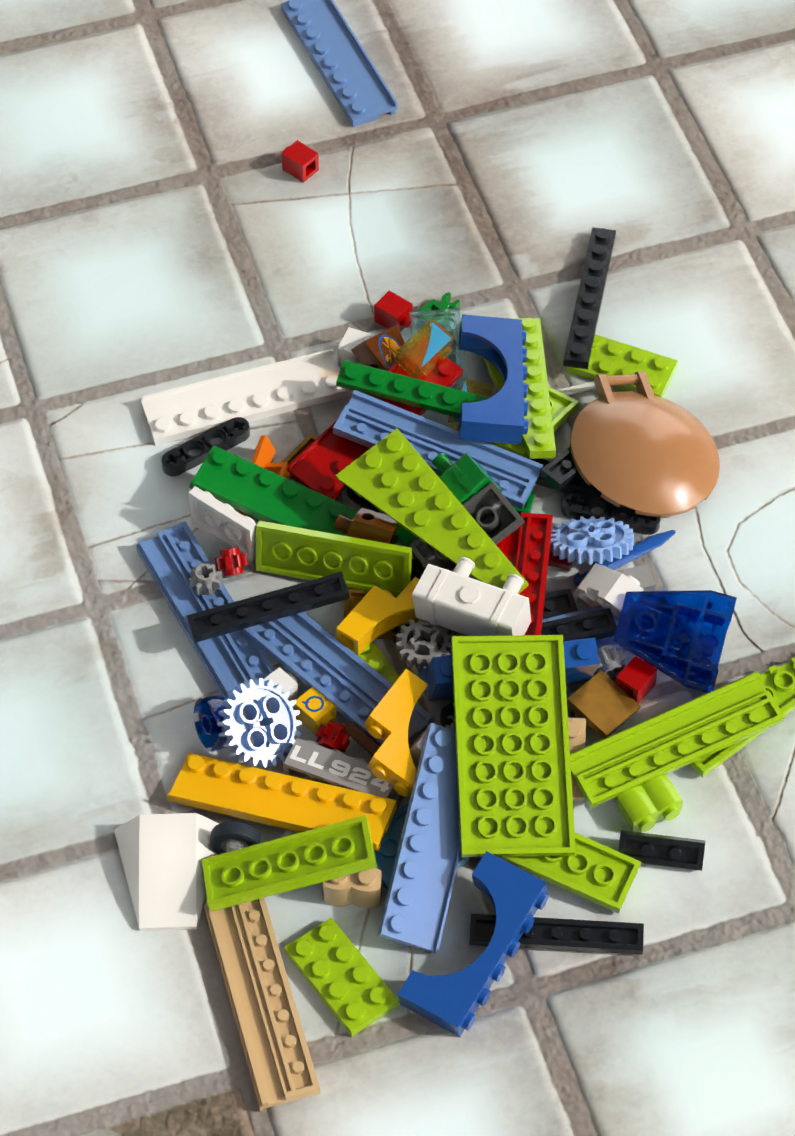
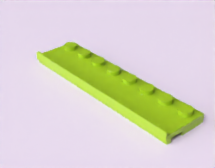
(674, 739)

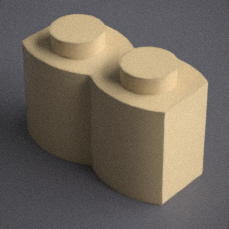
(360, 889)

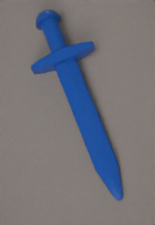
(638, 550)

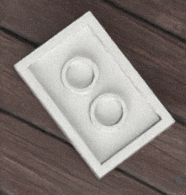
(223, 522)

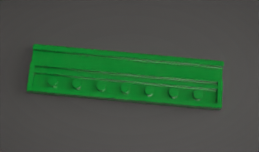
(267, 494)

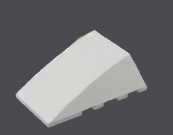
(165, 868)

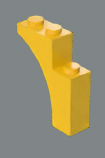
(375, 616)
(390, 723)

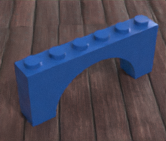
(502, 415)
(580, 665)
(455, 997)

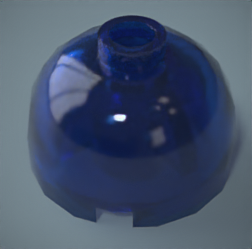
(207, 726)

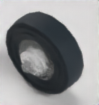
(233, 836)

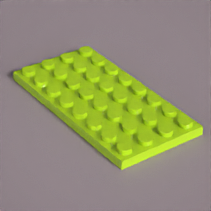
(512, 746)

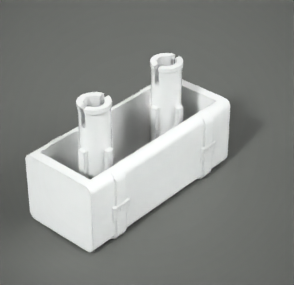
(469, 604)

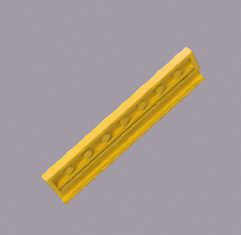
(275, 797)

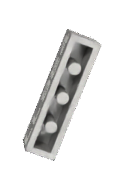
(334, 768)

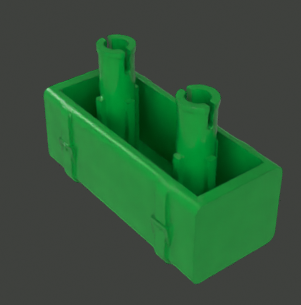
(461, 478)

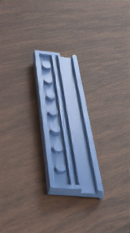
(340, 59)
(371, 420)
(227, 657)
(331, 669)
(427, 849)

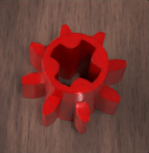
(231, 561)
(333, 736)

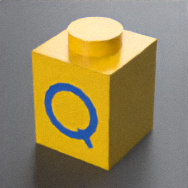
(314, 710)

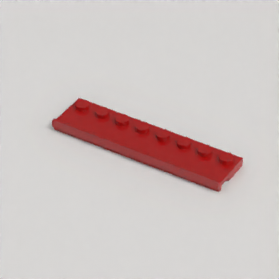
(332, 453)
(529, 553)

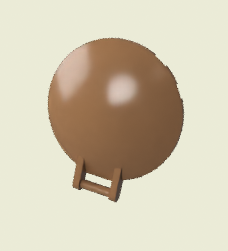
(643, 449)

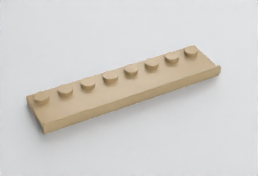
(262, 1004)

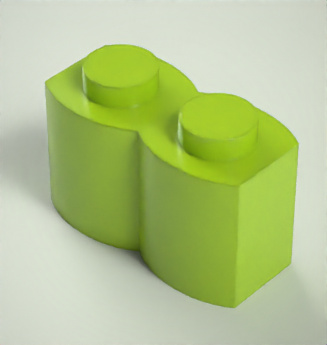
(649, 803)

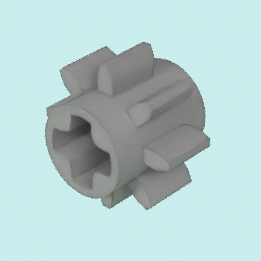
(205, 579)
(611, 660)

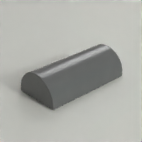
(493, 515)

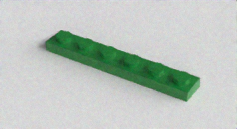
(404, 389)

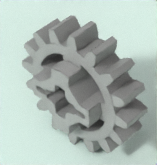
(424, 643)

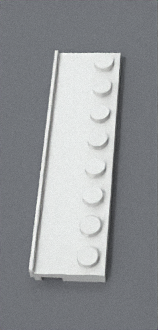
(243, 394)

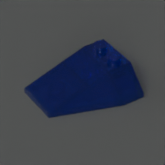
(677, 632)

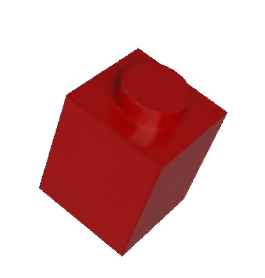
(300, 161)
(393, 311)
(637, 679)

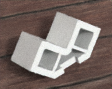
(606, 588)

